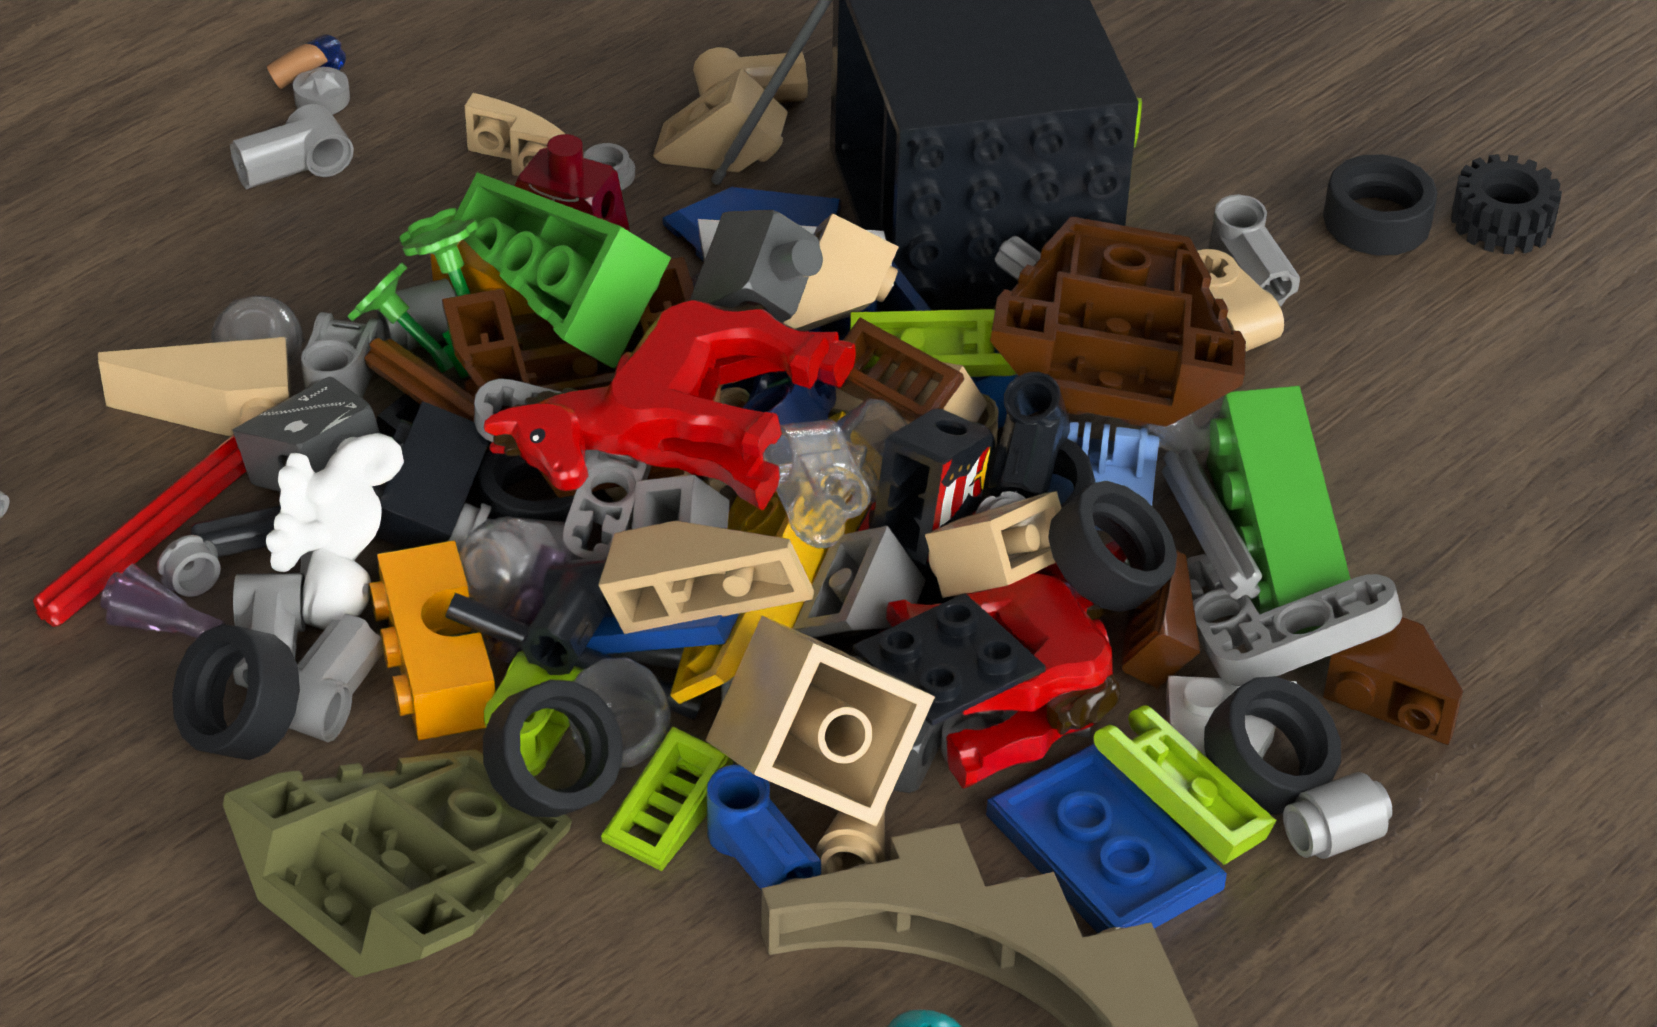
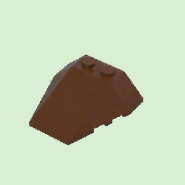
(1121, 324)
(529, 350)

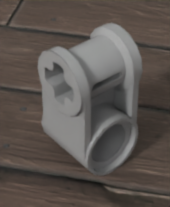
(339, 352)

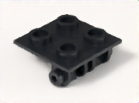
(953, 655)

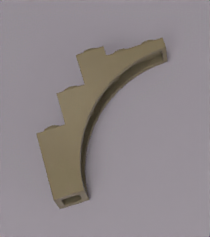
(1013, 931)

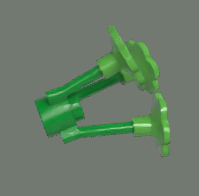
(426, 236)

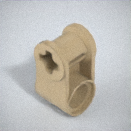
(1249, 306)

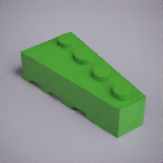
(567, 264)
(1276, 494)

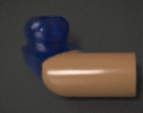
(318, 52)

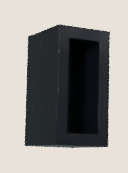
(434, 481)

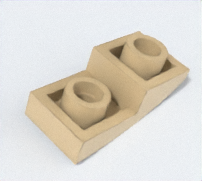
(506, 130)

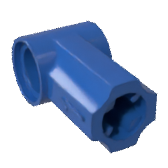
(754, 831)

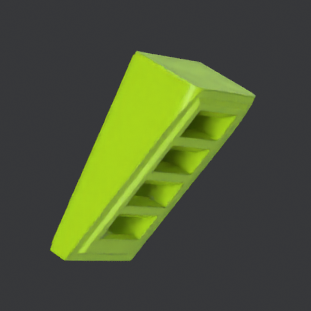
(676, 752)

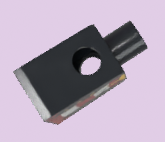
(932, 463)

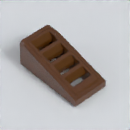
(874, 341)
(1162, 631)

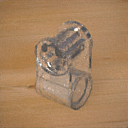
(817, 475)

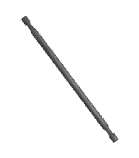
(771, 89)

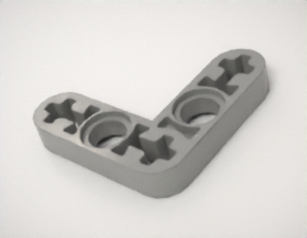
(601, 468)
(1346, 612)

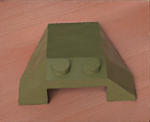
(387, 859)

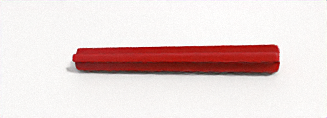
(140, 534)

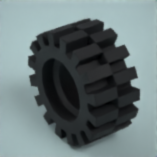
(1506, 204)

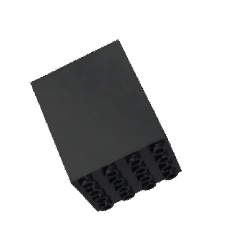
(976, 131)

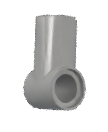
(306, 142)
(1242, 234)
(268, 605)
(332, 674)

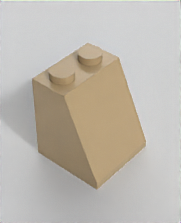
(819, 721)

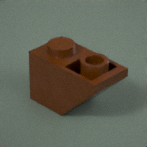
(1398, 681)

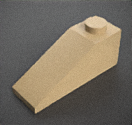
(199, 384)
(697, 572)

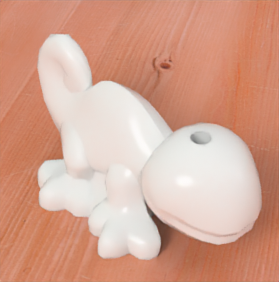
(330, 522)

